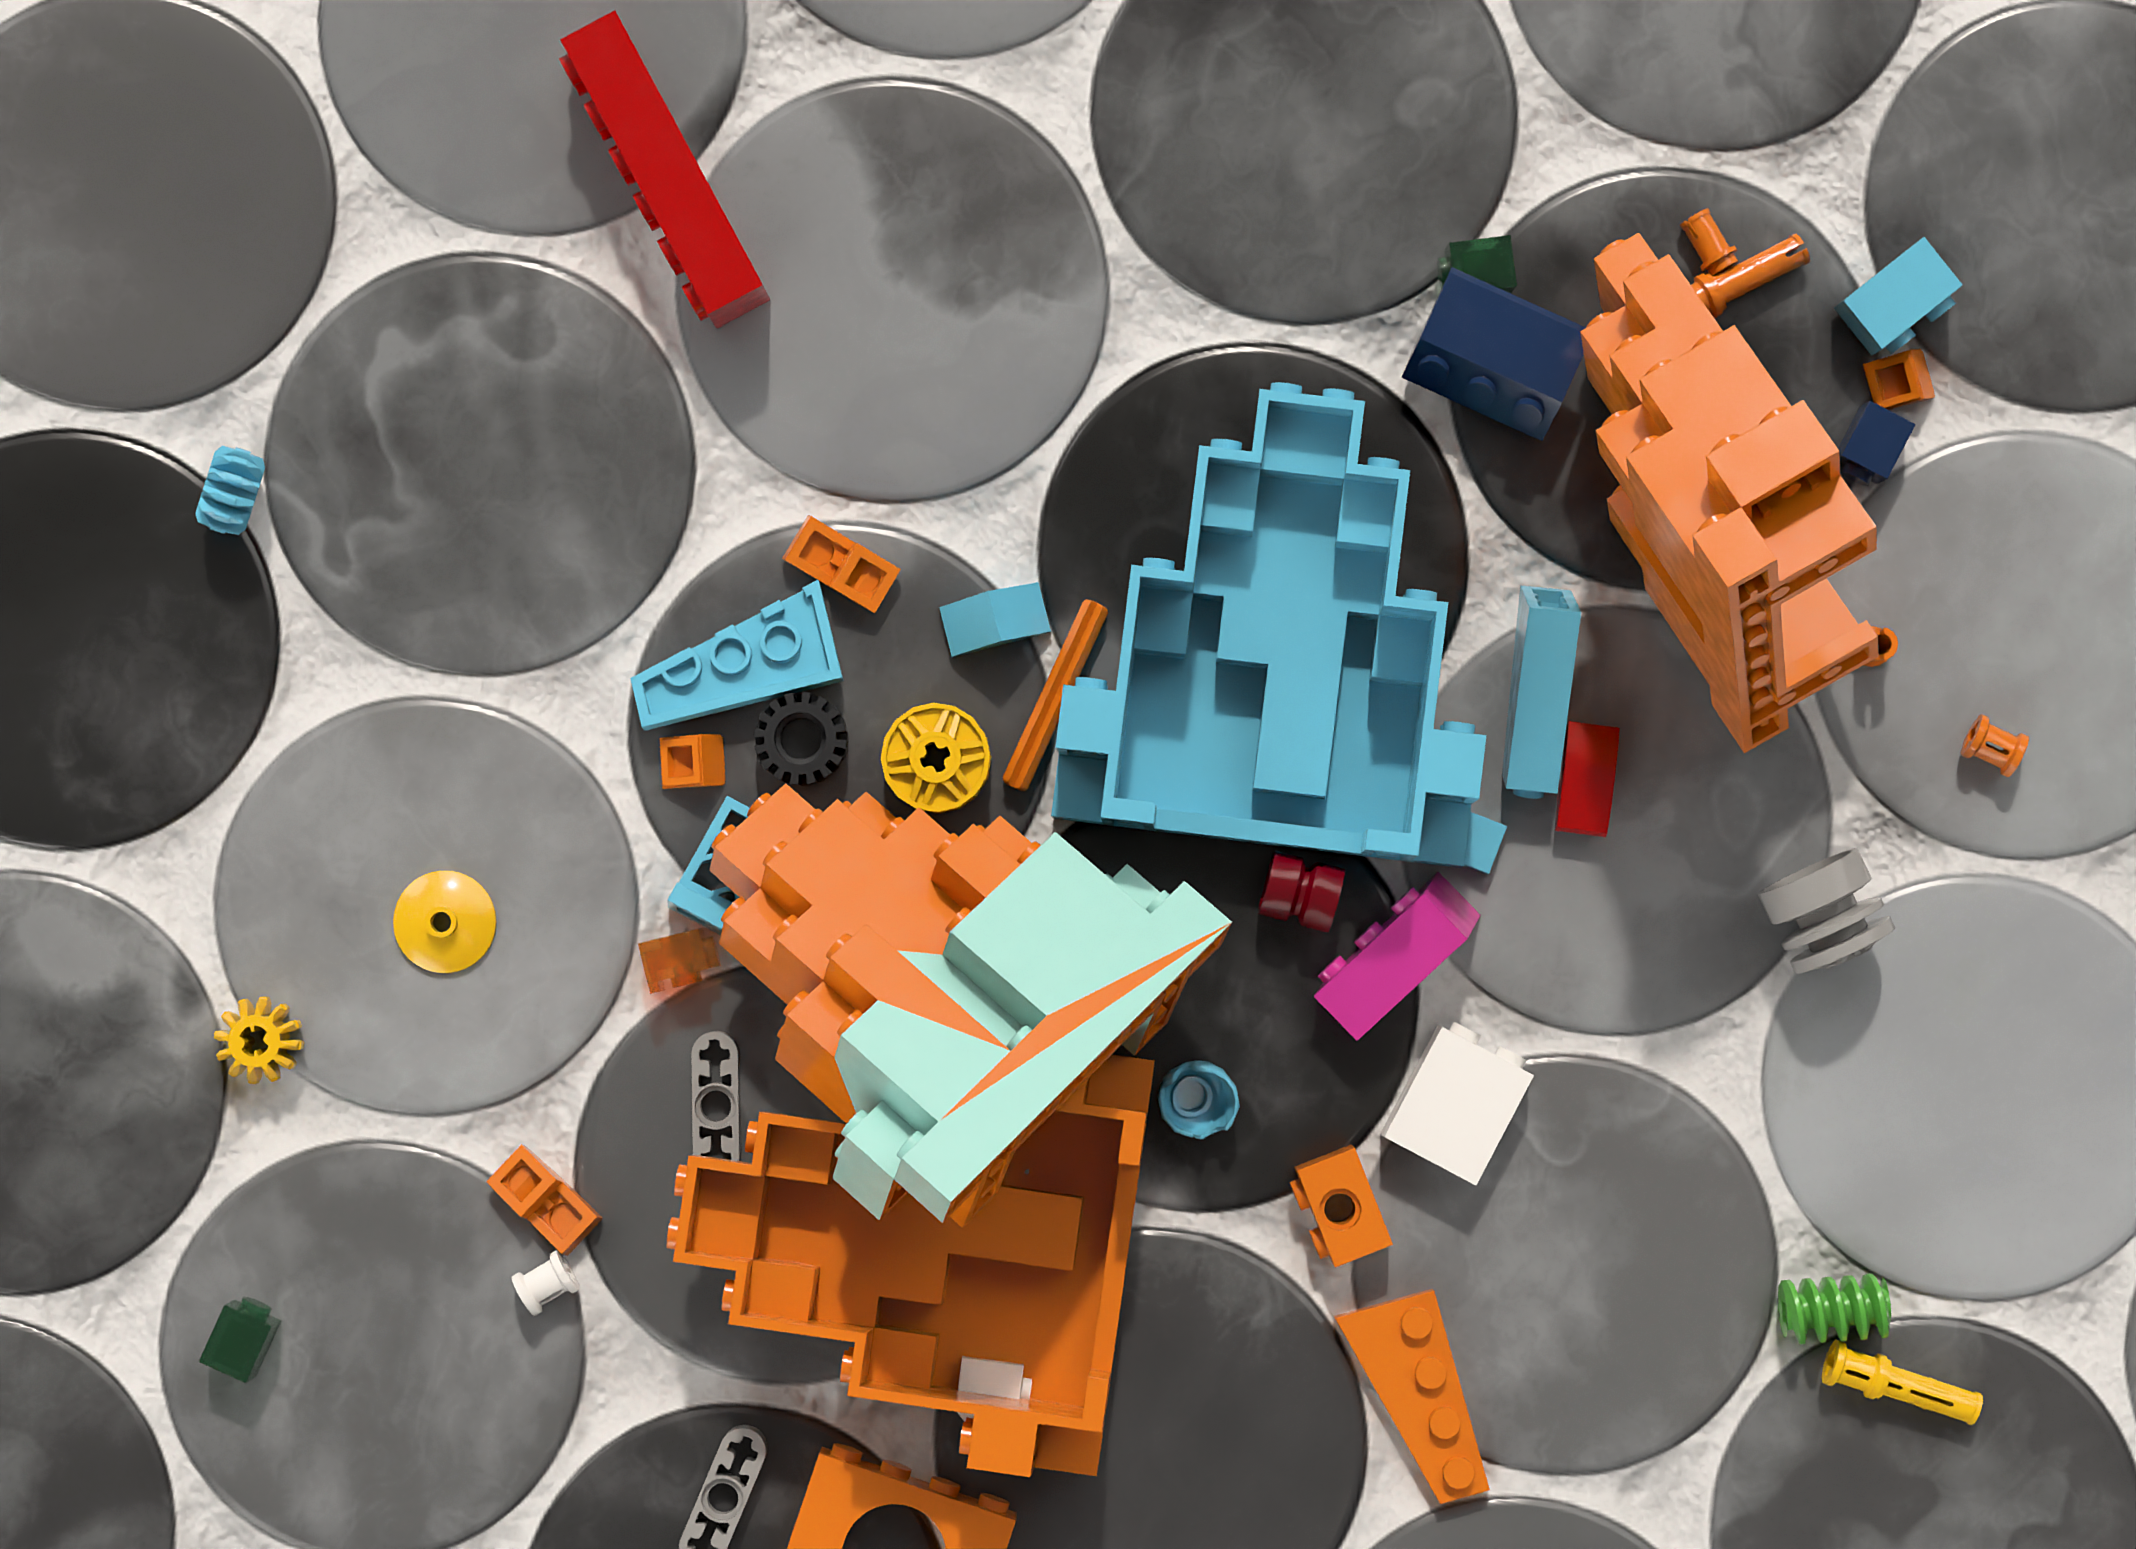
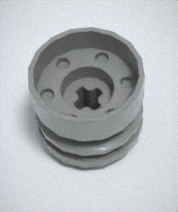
(1826, 911)

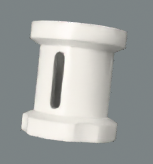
(545, 1282)

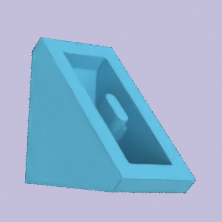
(995, 618)

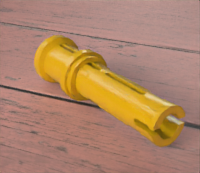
(1878, 1377)

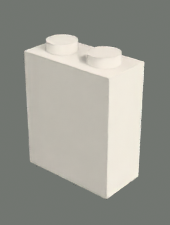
(1458, 1102)

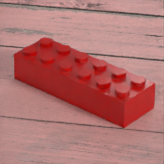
(657, 157)

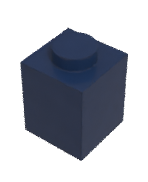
(1873, 444)

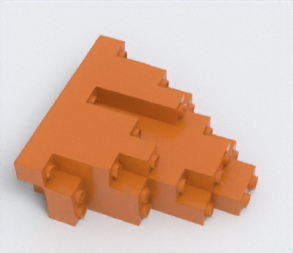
(1723, 496)
(1018, 1284)

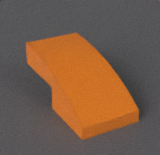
(841, 564)
(544, 1200)

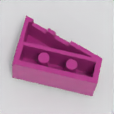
(1396, 955)

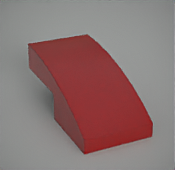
(1587, 779)

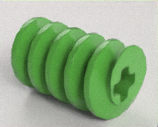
(1834, 1307)

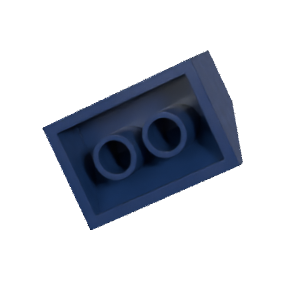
(1496, 354)

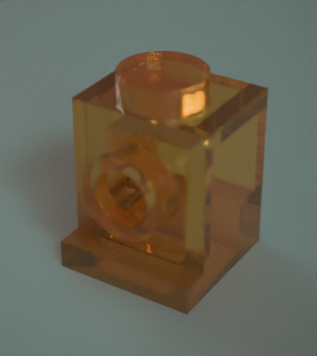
(678, 958)

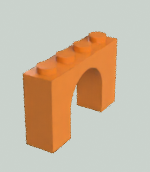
(848, 1487)

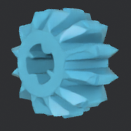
(230, 490)

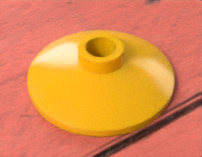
(470, 915)

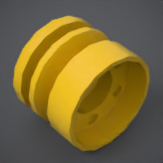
(965, 768)

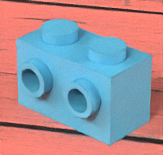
(1898, 297)

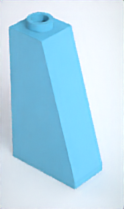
(1540, 690)

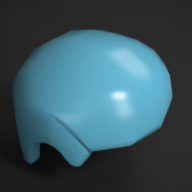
(1198, 1099)

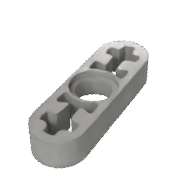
(699, 1119)
(726, 1456)

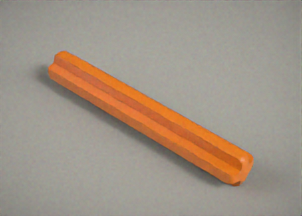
(1047, 709)

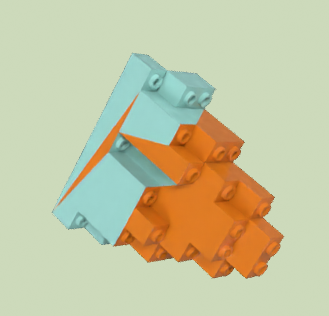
(946, 981)

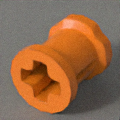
(2005, 759)

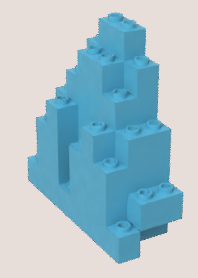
(1280, 671)

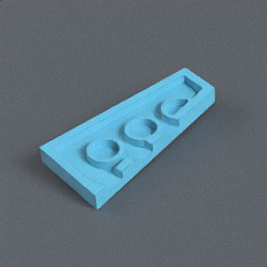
(758, 660)

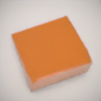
(1899, 379)
(692, 761)

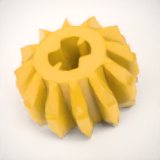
(276, 1038)

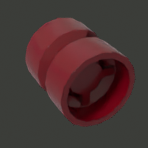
(1301, 891)

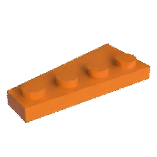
(1416, 1378)

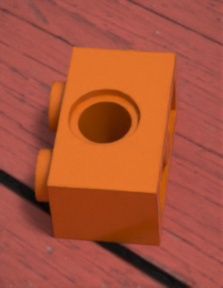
(1364, 1227)

